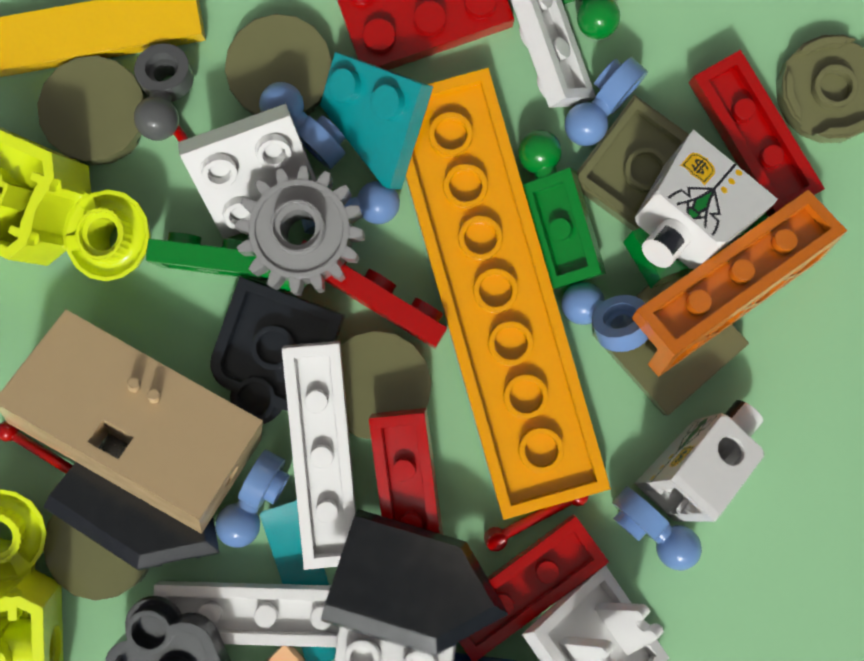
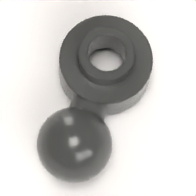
(156, 115)

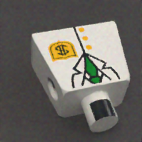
(698, 205)
(705, 465)

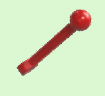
(11, 433)
(497, 537)

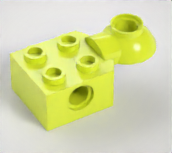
(52, 211)
(28, 599)

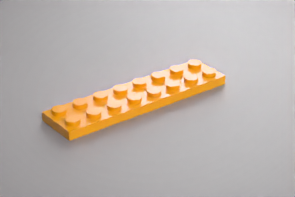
(500, 302)

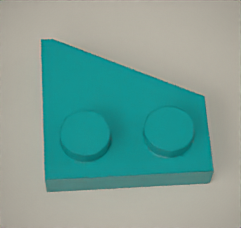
(376, 114)

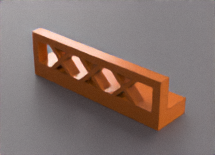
(737, 280)

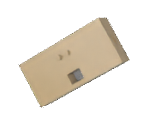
(131, 420)

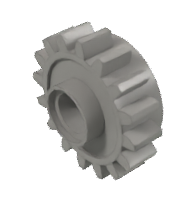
(279, 210)

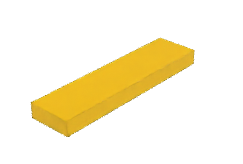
(94, 28)

